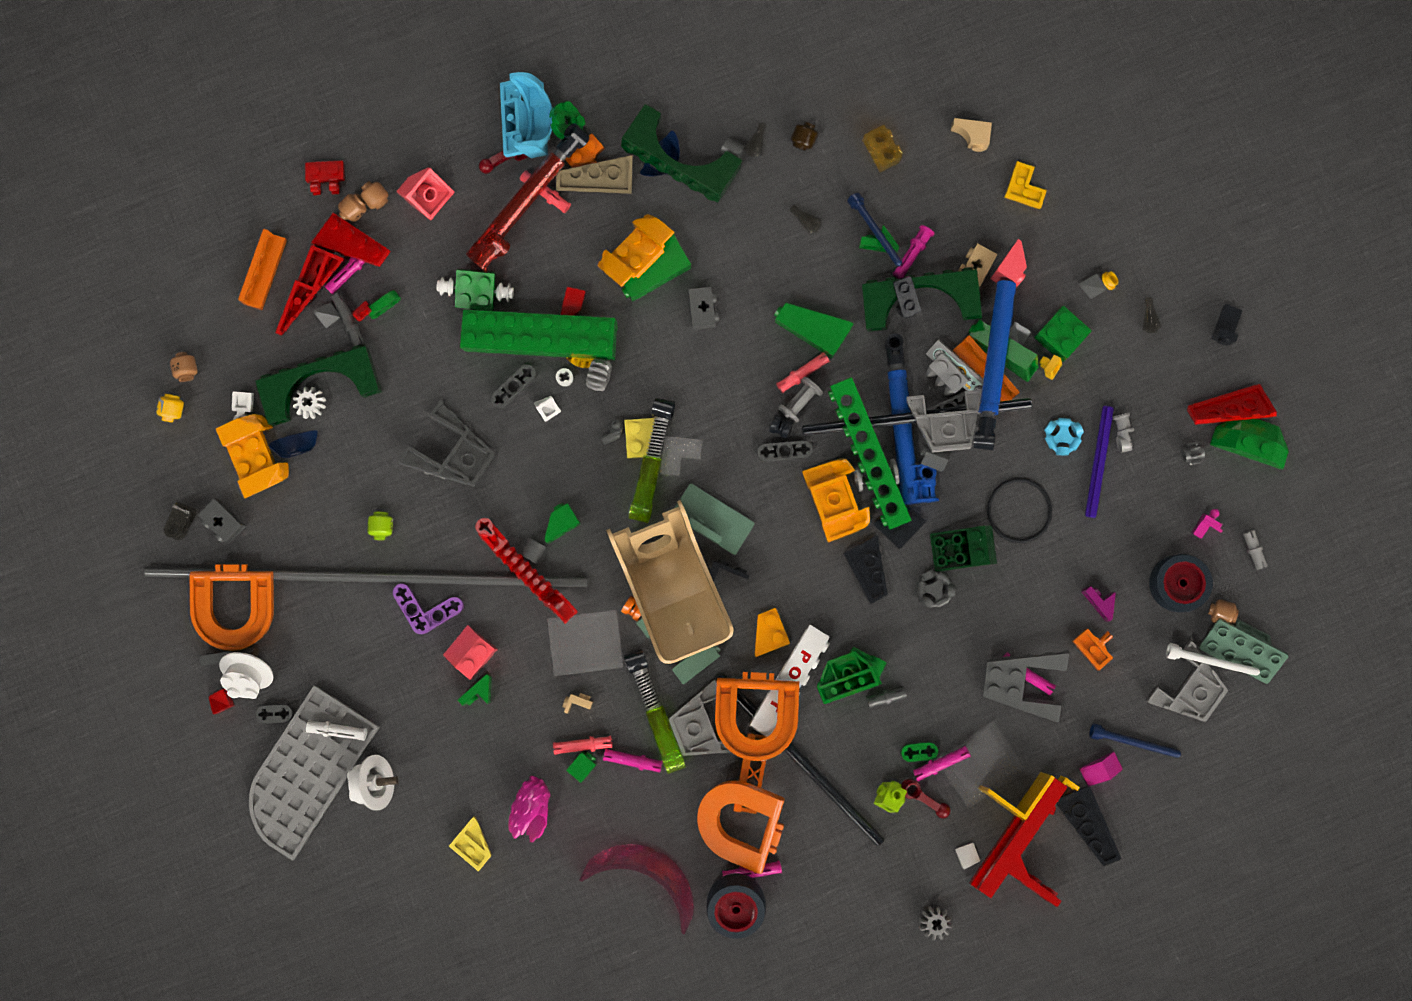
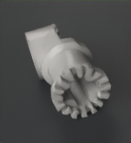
(1124, 428)

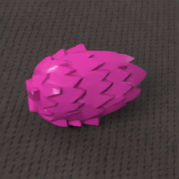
(530, 809)

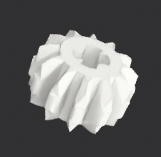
(316, 400)

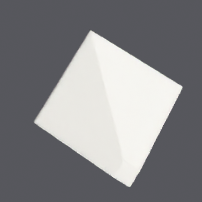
(547, 408)
(967, 855)

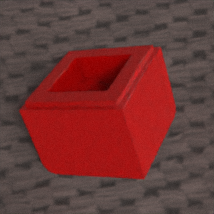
(220, 701)

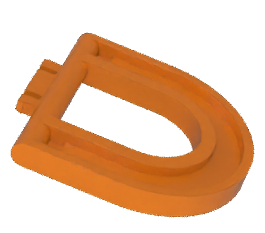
(202, 606)
(786, 716)
(729, 847)

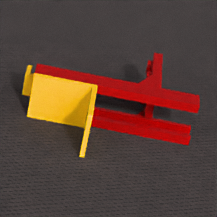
(1007, 852)

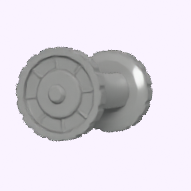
(800, 400)
(874, 472)

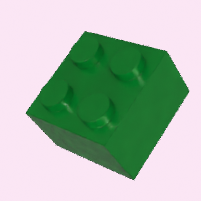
(1062, 333)

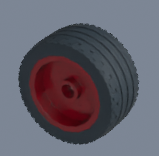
(1166, 586)
(736, 906)

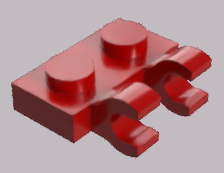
(324, 172)

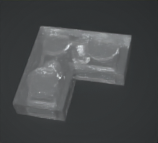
(675, 449)

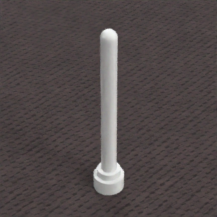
(1174, 651)

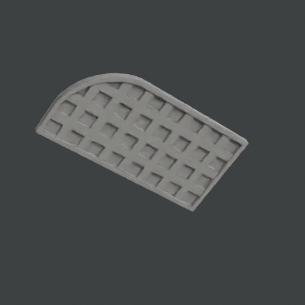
(305, 773)

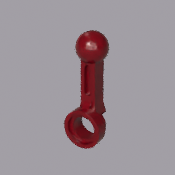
(487, 165)
(941, 809)

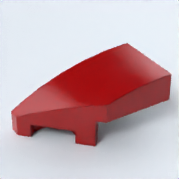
(573, 301)
(361, 311)

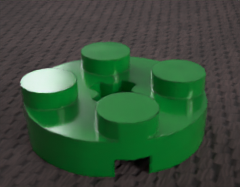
(562, 111)

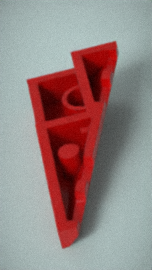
(314, 274)

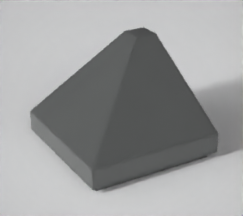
(1093, 286)
(327, 314)

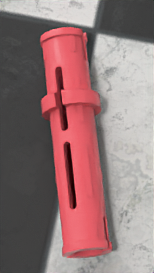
(551, 196)
(796, 376)
(583, 745)

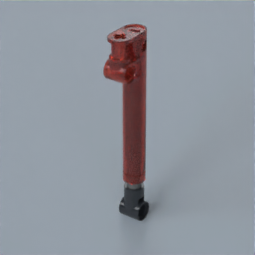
(492, 242)

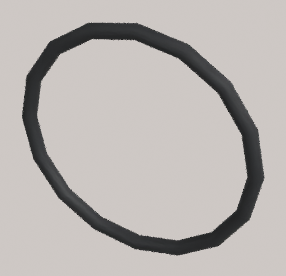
(1047, 500)

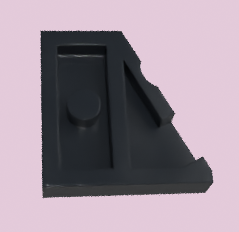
(900, 535)

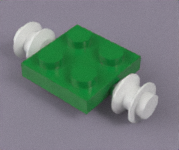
(475, 289)

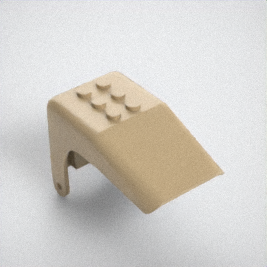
(672, 587)

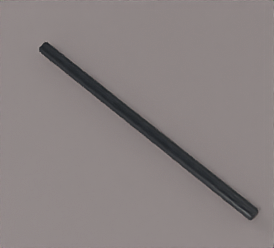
(904, 418)
(818, 778)

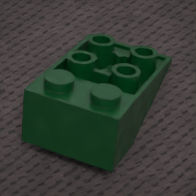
(963, 548)

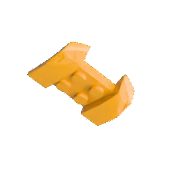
(637, 250)
(252, 454)
(835, 499)

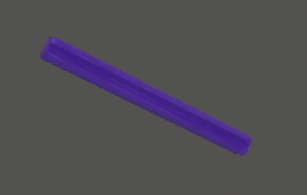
(1099, 461)

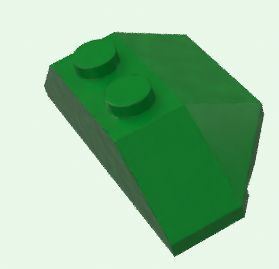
(1252, 440)
(846, 677)

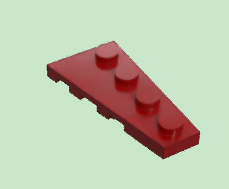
(346, 239)
(1234, 406)

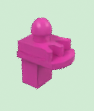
(1207, 521)

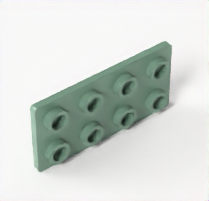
(715, 519)
(1244, 646)

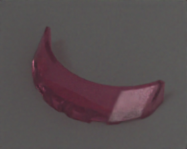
(649, 862)

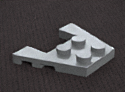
(949, 429)
(1197, 695)
(693, 725)

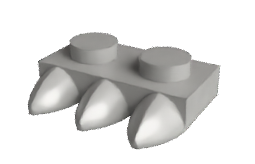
(948, 374)

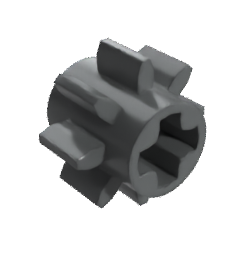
(1193, 453)

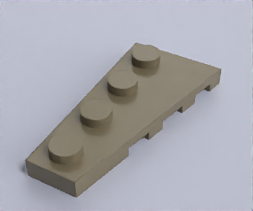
(603, 176)

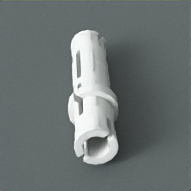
(328, 729)

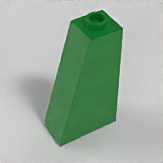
(665, 268)
(814, 328)
(1018, 358)

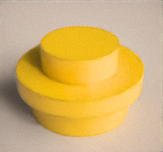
(1110, 280)

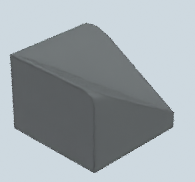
(1018, 333)

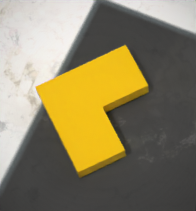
(1020, 189)

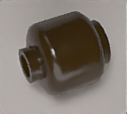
(804, 136)

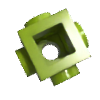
(890, 796)

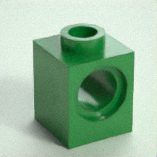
(582, 766)

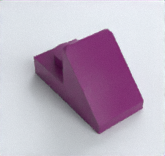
(1103, 606)

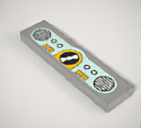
(975, 381)

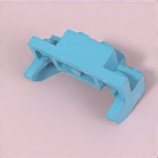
(525, 122)

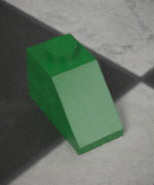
(560, 522)

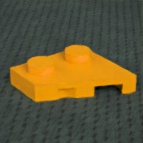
(769, 633)

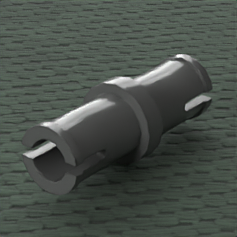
(886, 697)

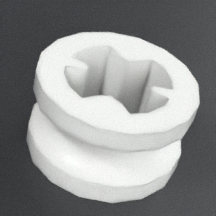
(563, 371)

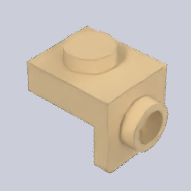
(581, 700)

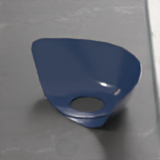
(671, 146)
(295, 443)

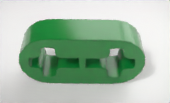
(384, 304)
(918, 747)

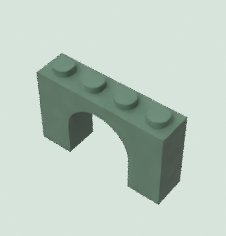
(693, 664)

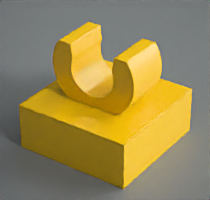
(1051, 366)

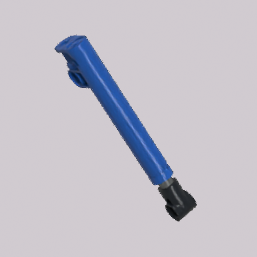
(995, 364)
(912, 484)

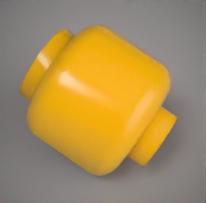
(169, 407)

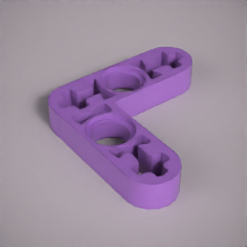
(428, 616)

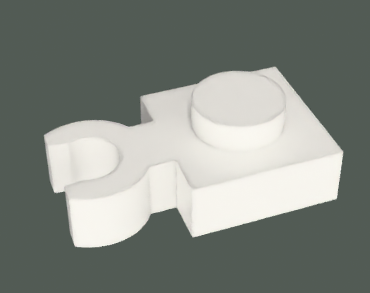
(242, 403)

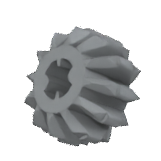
(598, 374)
(942, 920)

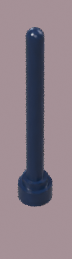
(857, 202)
(1098, 732)

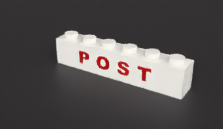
(795, 669)

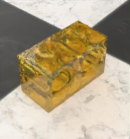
(878, 149)

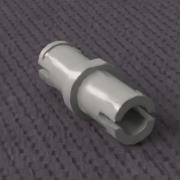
(1255, 549)

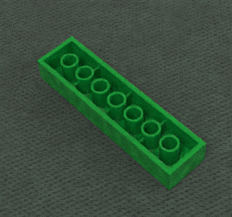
(539, 334)

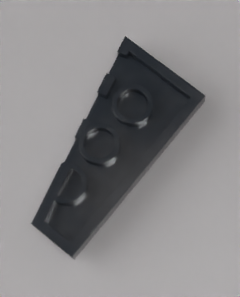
(1086, 817)

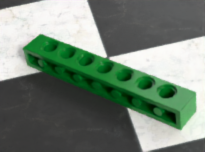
(900, 514)

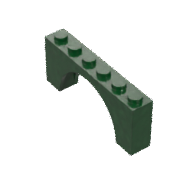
(707, 179)
(960, 286)
(279, 388)

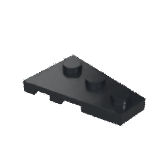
(868, 569)

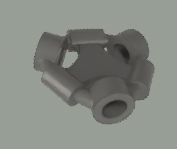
(935, 589)

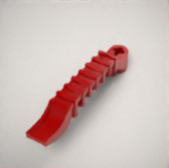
(543, 590)

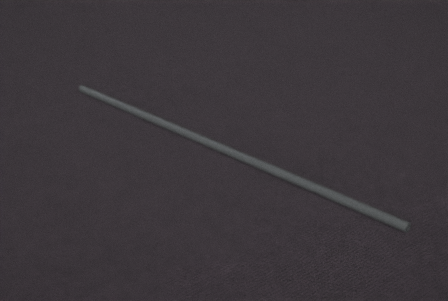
(382, 577)

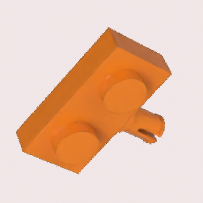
(587, 154)
(1094, 648)

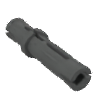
(351, 326)

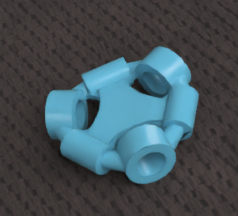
(1063, 435)

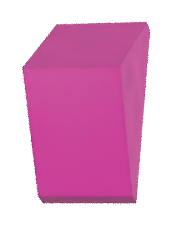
(1101, 769)

